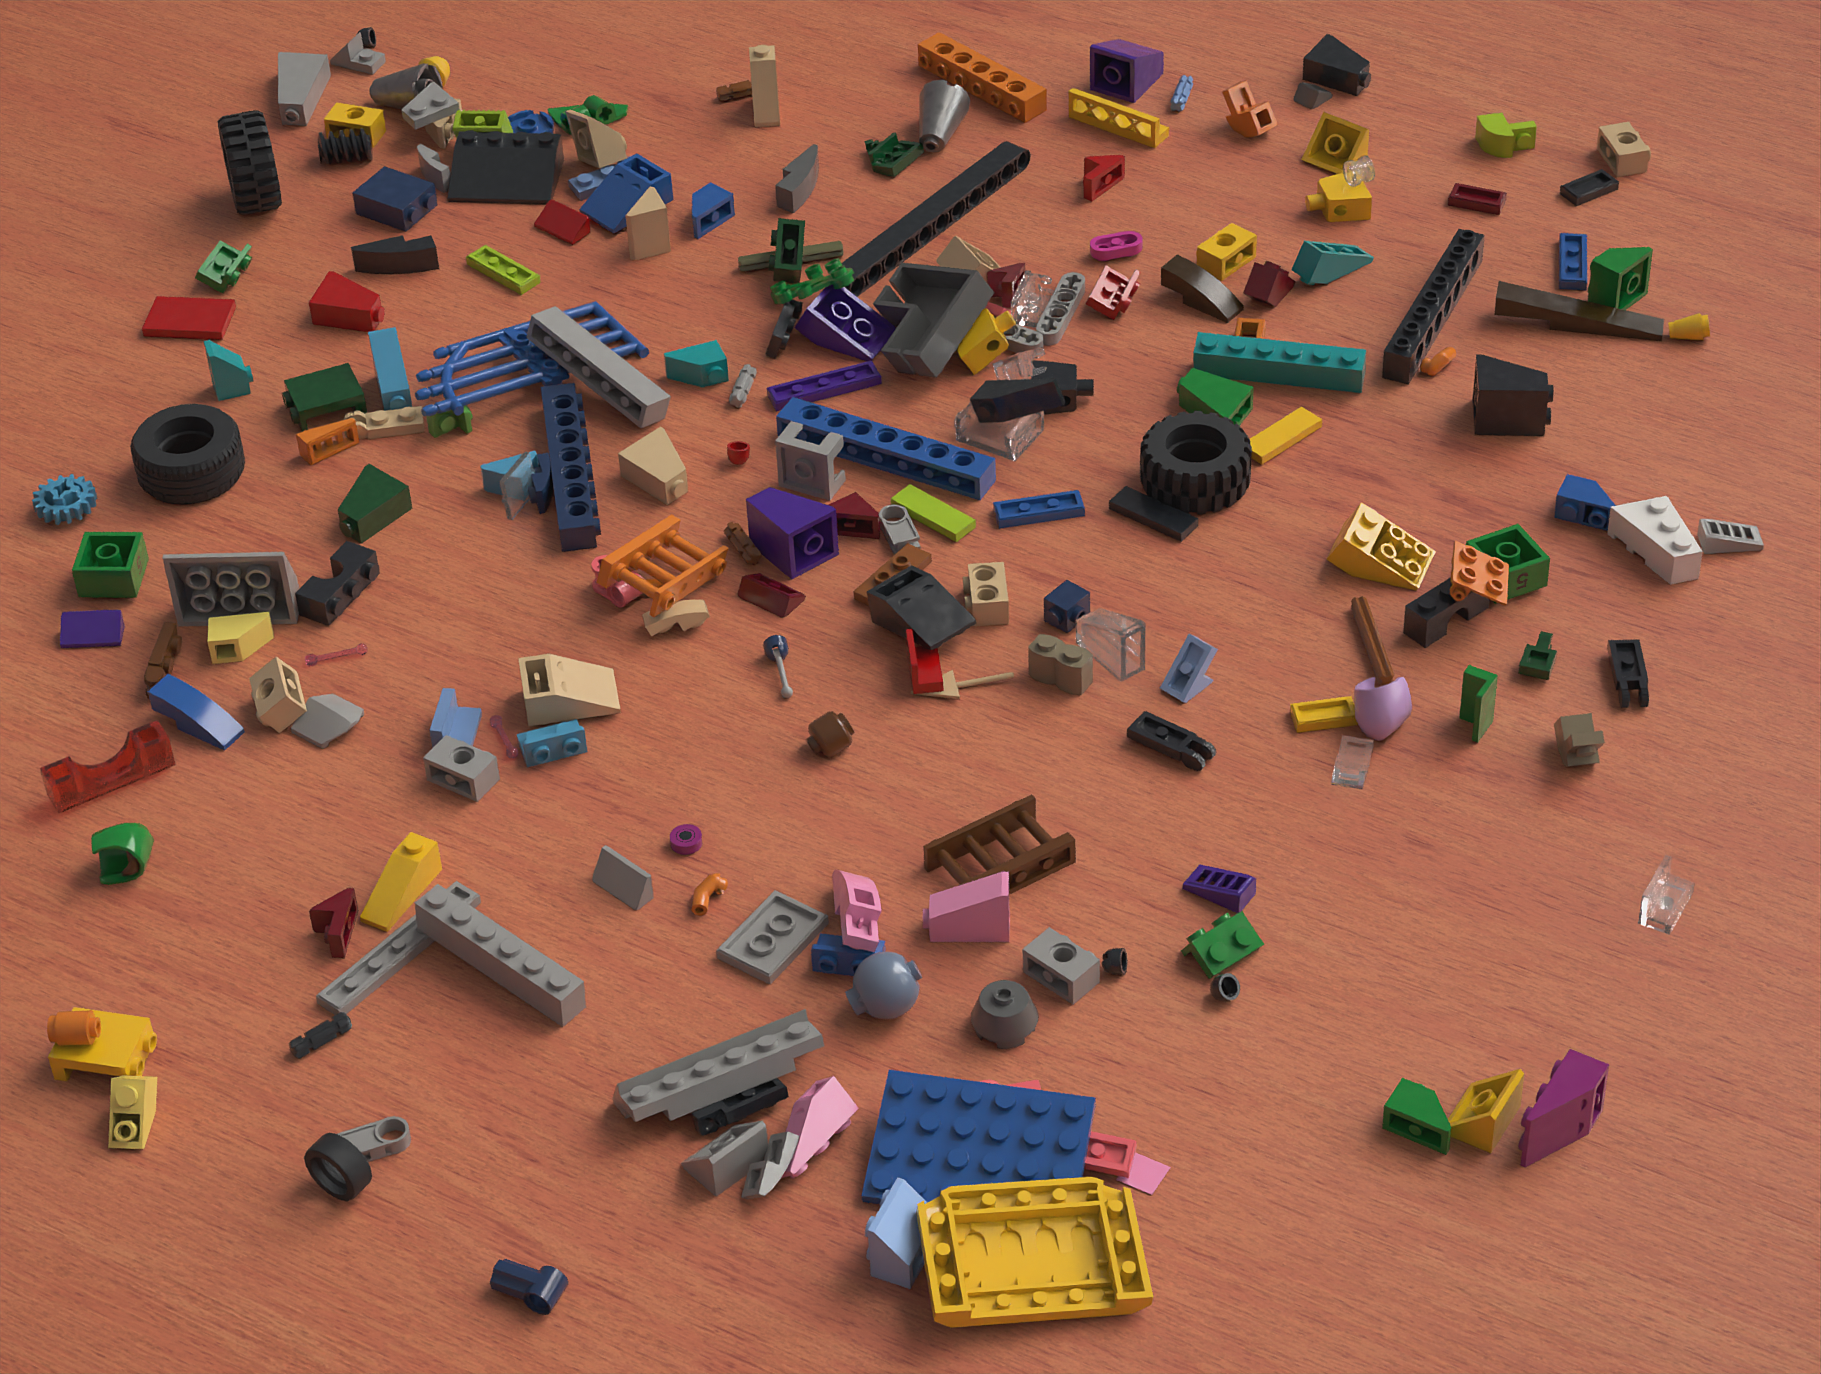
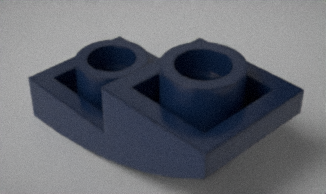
(542, 483)

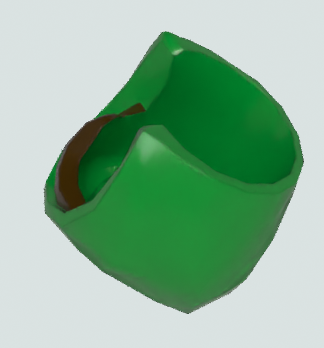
(122, 852)

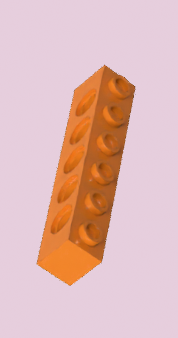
(982, 77)

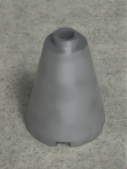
(403, 86)
(940, 113)

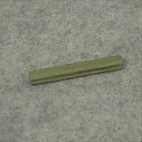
(810, 253)

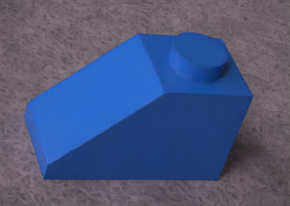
(711, 208)

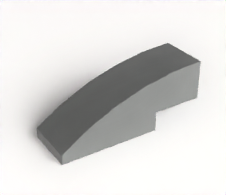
(798, 180)

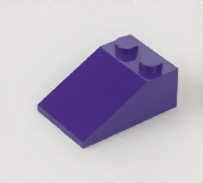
(845, 324)

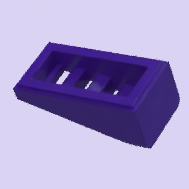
(1237, 892)

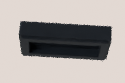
(1589, 187)

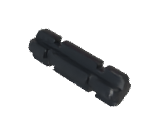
(320, 1035)

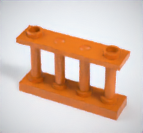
(653, 545)

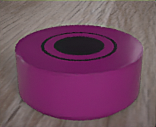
(685, 839)

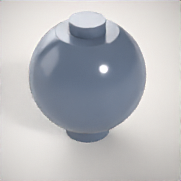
(884, 986)

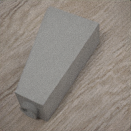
(300, 85)

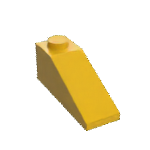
(402, 881)

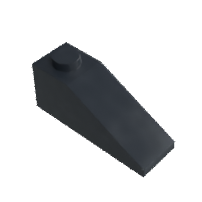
(1011, 399)

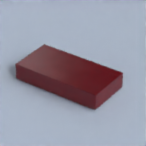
(1477, 199)

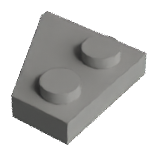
(429, 106)

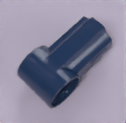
(535, 1287)

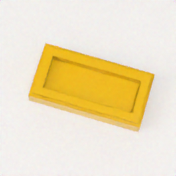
(1323, 714)

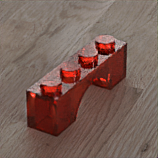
(142, 755)

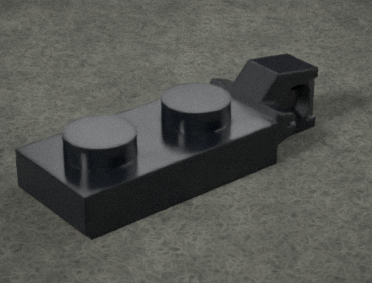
(785, 323)
(739, 1106)

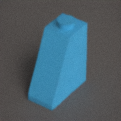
(389, 369)

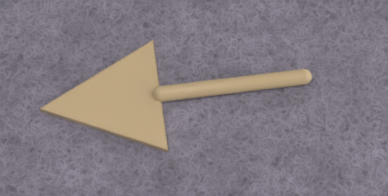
(951, 686)

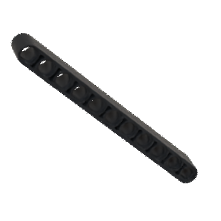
(935, 215)

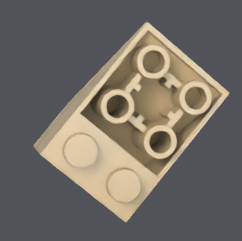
(566, 689)

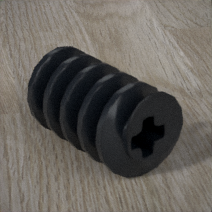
(345, 146)

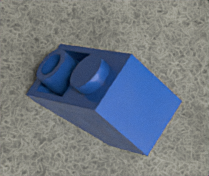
(1583, 502)

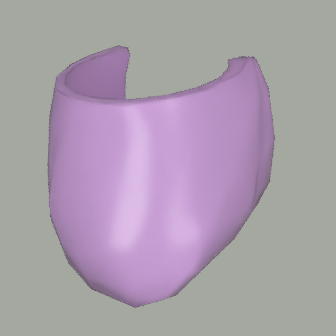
(1382, 708)

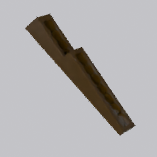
(1575, 314)

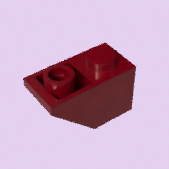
(1268, 283)

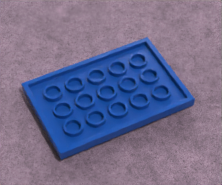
(973, 1133)

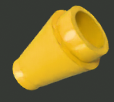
(1690, 328)

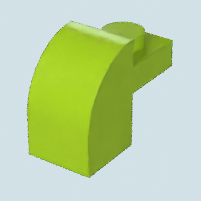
(1500, 138)

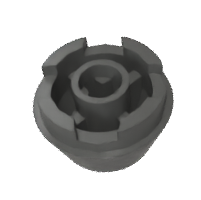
(1004, 1014)

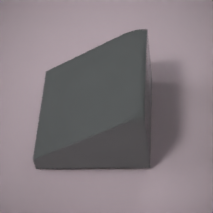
(1311, 95)

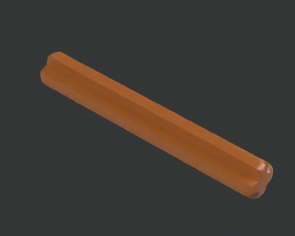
(1372, 641)

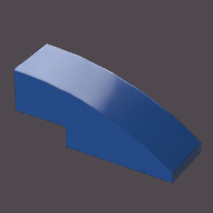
(194, 712)

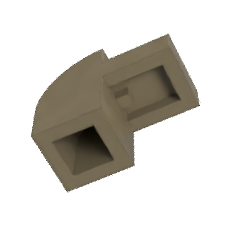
(1577, 740)

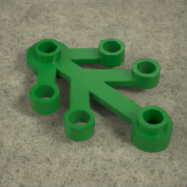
(838, 276)

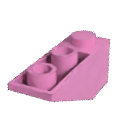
(815, 1118)

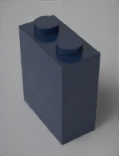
(395, 198)

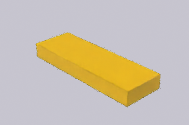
(1283, 434)

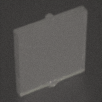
(515, 485)

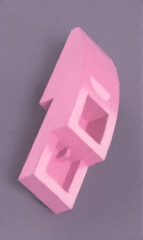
(859, 907)

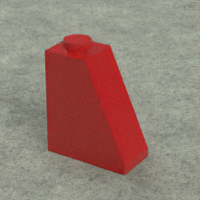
(345, 305)

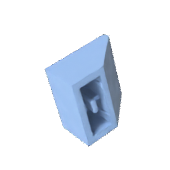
(895, 1236)

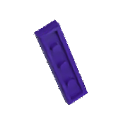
(825, 384)

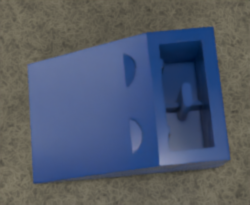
(623, 189)

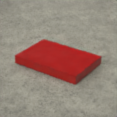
(189, 318)

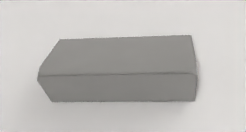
(623, 879)

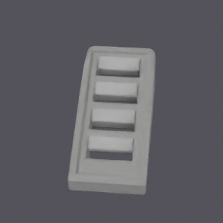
(1727, 537)

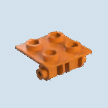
(1478, 573)

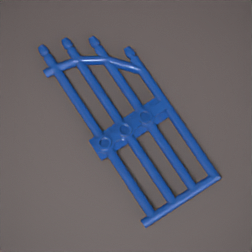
(529, 357)

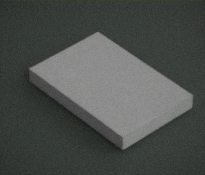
(772, 937)

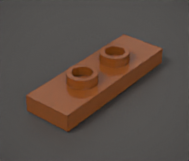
(903, 559)

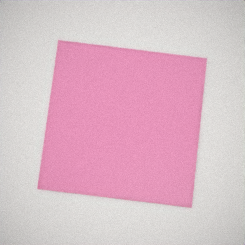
(1145, 1174)

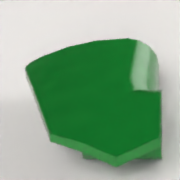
(592, 107)

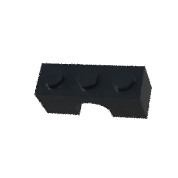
(352, 572)
(1430, 613)

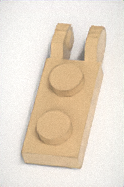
(388, 422)

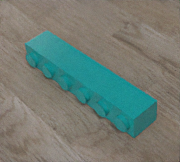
(1281, 362)

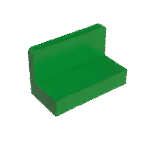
(1478, 699)

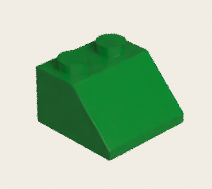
(1620, 276)

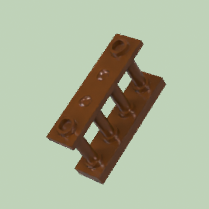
(1023, 868)

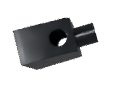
(1069, 384)

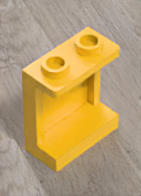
(118, 1051)

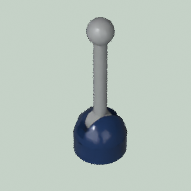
(777, 655)

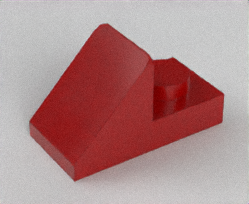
(1102, 174)

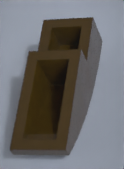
(1200, 289)

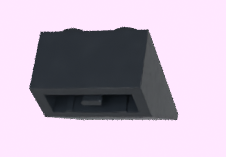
(918, 603)

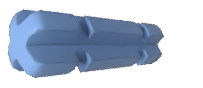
(1181, 93)

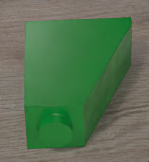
(1216, 395)

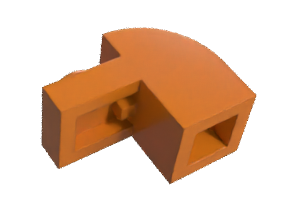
(1247, 116)

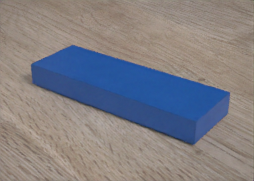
(1573, 261)
(1038, 509)

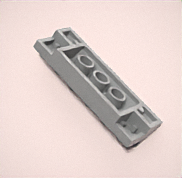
(718, 1070)

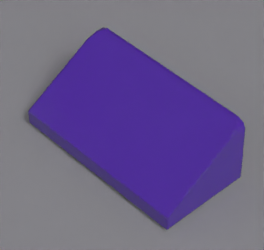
(91, 628)

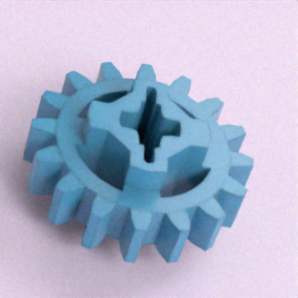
(64, 499)

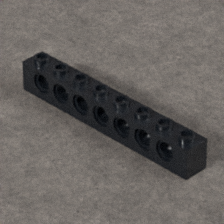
(1433, 306)

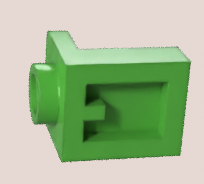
(447, 421)

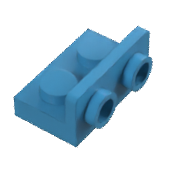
(552, 743)

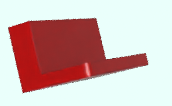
(923, 667)

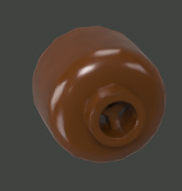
(830, 734)

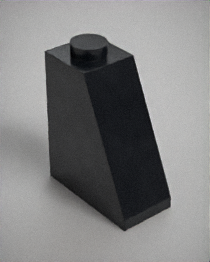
(1336, 67)

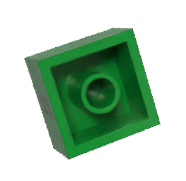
(1526, 560)
(110, 564)

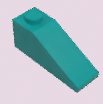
(1328, 261)

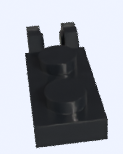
(1628, 670)
(1171, 740)

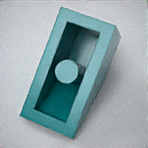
(697, 364)
(227, 372)

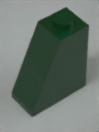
(373, 504)

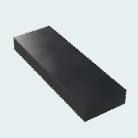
(1153, 513)

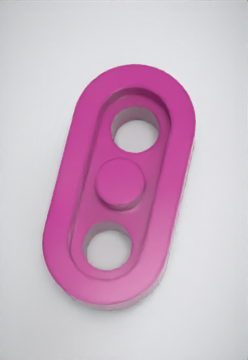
(1116, 245)

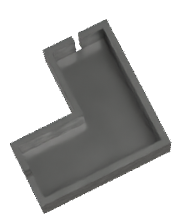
(933, 318)

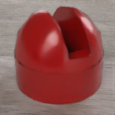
(738, 452)

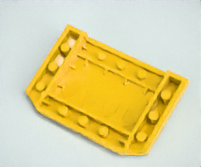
(1032, 1252)

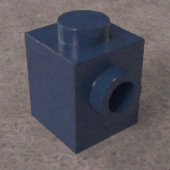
(1066, 605)

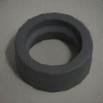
(338, 1166)

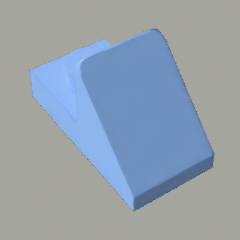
(1188, 670)

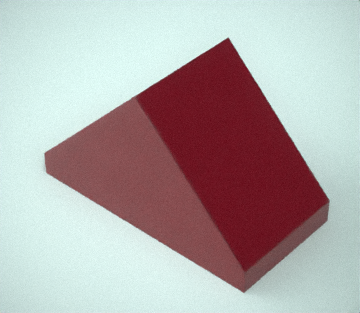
(856, 517)

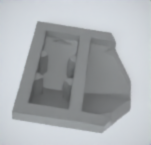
(326, 719)

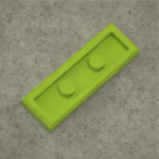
(503, 269)
(934, 513)

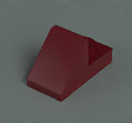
(1005, 282)
(336, 920)

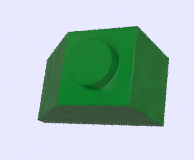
(1417, 1116)

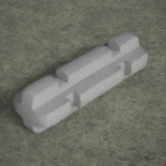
(742, 386)

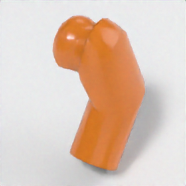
(1438, 362)

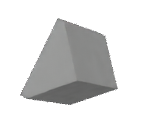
(728, 1156)

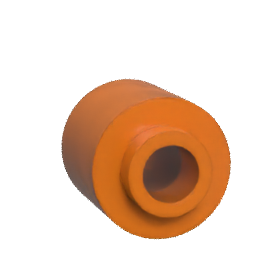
(73, 1028)

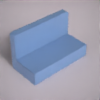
(454, 721)

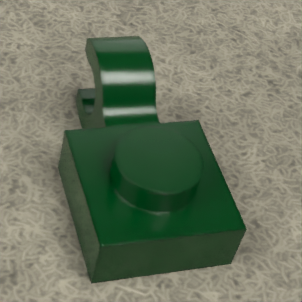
(1539, 659)

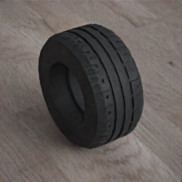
(187, 454)

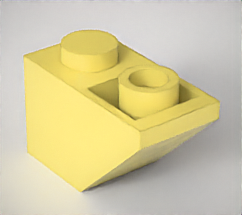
(238, 636)
(131, 1110)

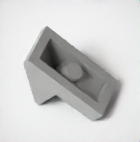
(357, 58)

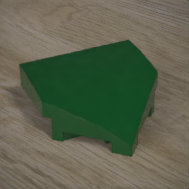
(891, 155)

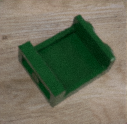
(322, 393)

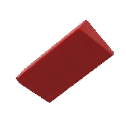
(563, 222)

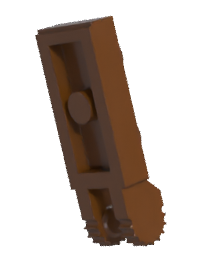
(163, 654)

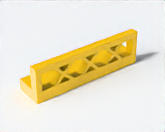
(1116, 118)

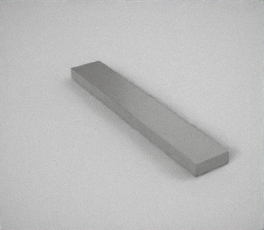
(383, 961)

